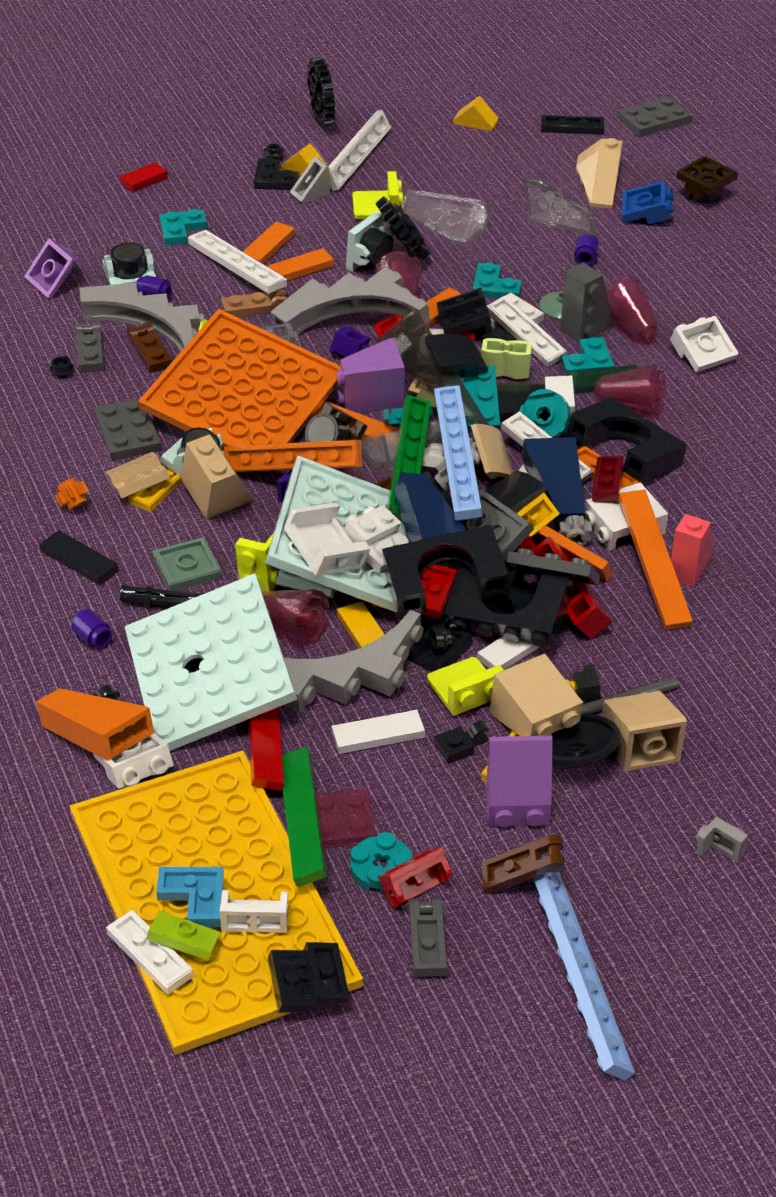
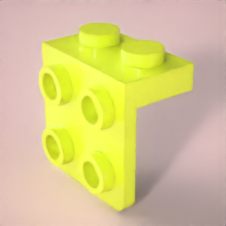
(365, 201)
(251, 560)
(463, 684)

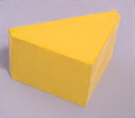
(477, 115)
(301, 159)
(538, 512)

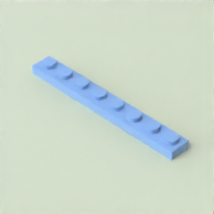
(457, 453)
(583, 976)

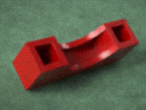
(584, 606)

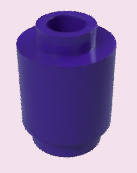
(586, 249)
(153, 285)
(91, 628)

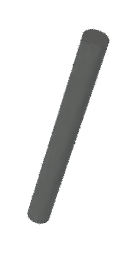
(663, 686)

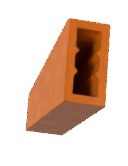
(95, 722)

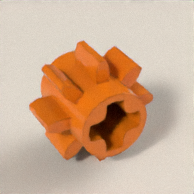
(71, 493)

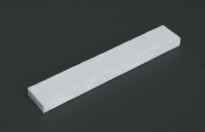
(358, 149)
(237, 261)

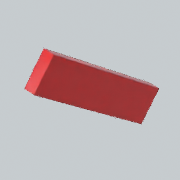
(266, 750)

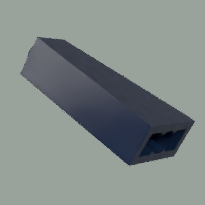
(557, 466)
(423, 508)

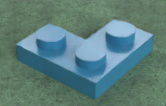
(198, 886)

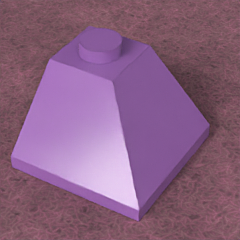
(51, 268)

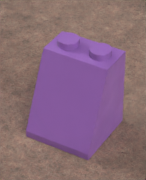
(372, 379)

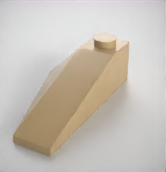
(599, 171)

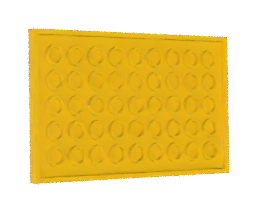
(206, 820)

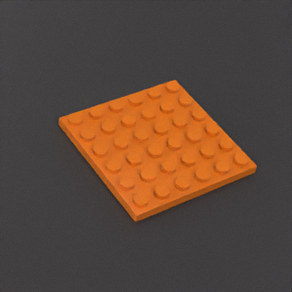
(241, 384)

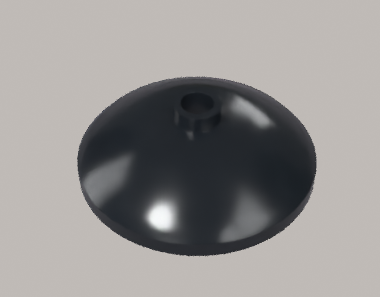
(585, 742)

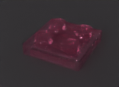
(345, 817)

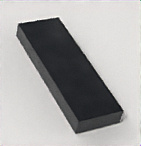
(572, 124)
(79, 557)

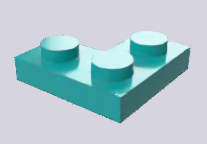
(177, 223)
(492, 286)
(593, 356)

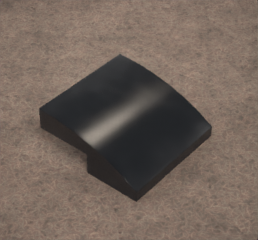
(464, 312)
(455, 353)
(513, 395)
(517, 490)
(432, 660)
(308, 977)

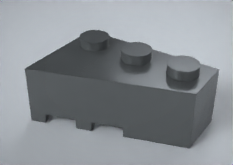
(585, 303)

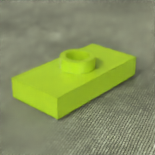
(183, 935)

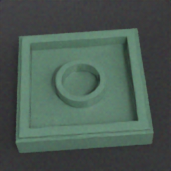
(187, 564)

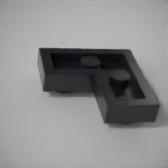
(270, 177)

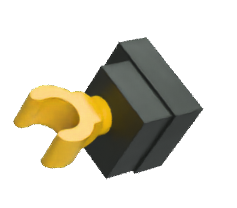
(586, 684)

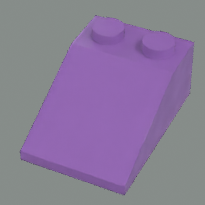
(519, 781)

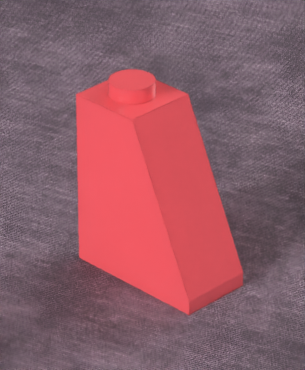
(691, 549)

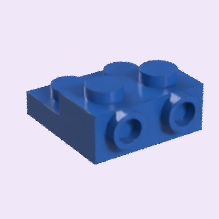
(648, 201)

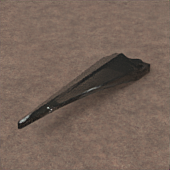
(418, 362)

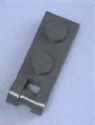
(89, 347)
(427, 938)

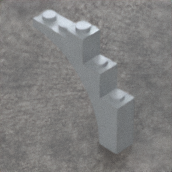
(349, 295)
(127, 305)
(373, 666)

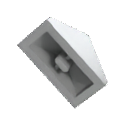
(313, 182)

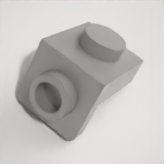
(723, 838)

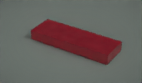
(607, 478)

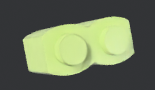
(509, 357)

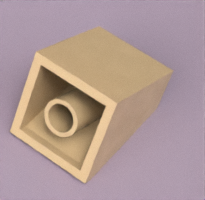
(212, 478)
(534, 698)
(649, 730)

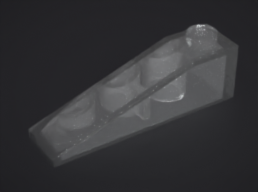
(557, 210)
(448, 215)
(381, 447)

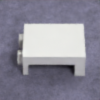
(609, 520)
(323, 540)

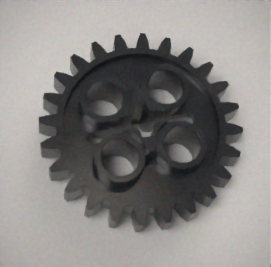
(321, 91)
(403, 228)

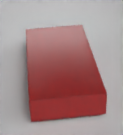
(143, 177)

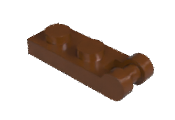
(149, 347)
(522, 863)

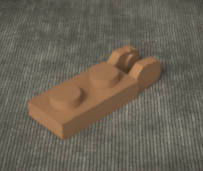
(254, 303)

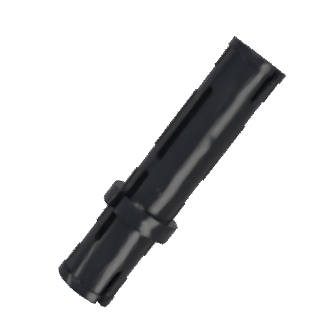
(151, 596)

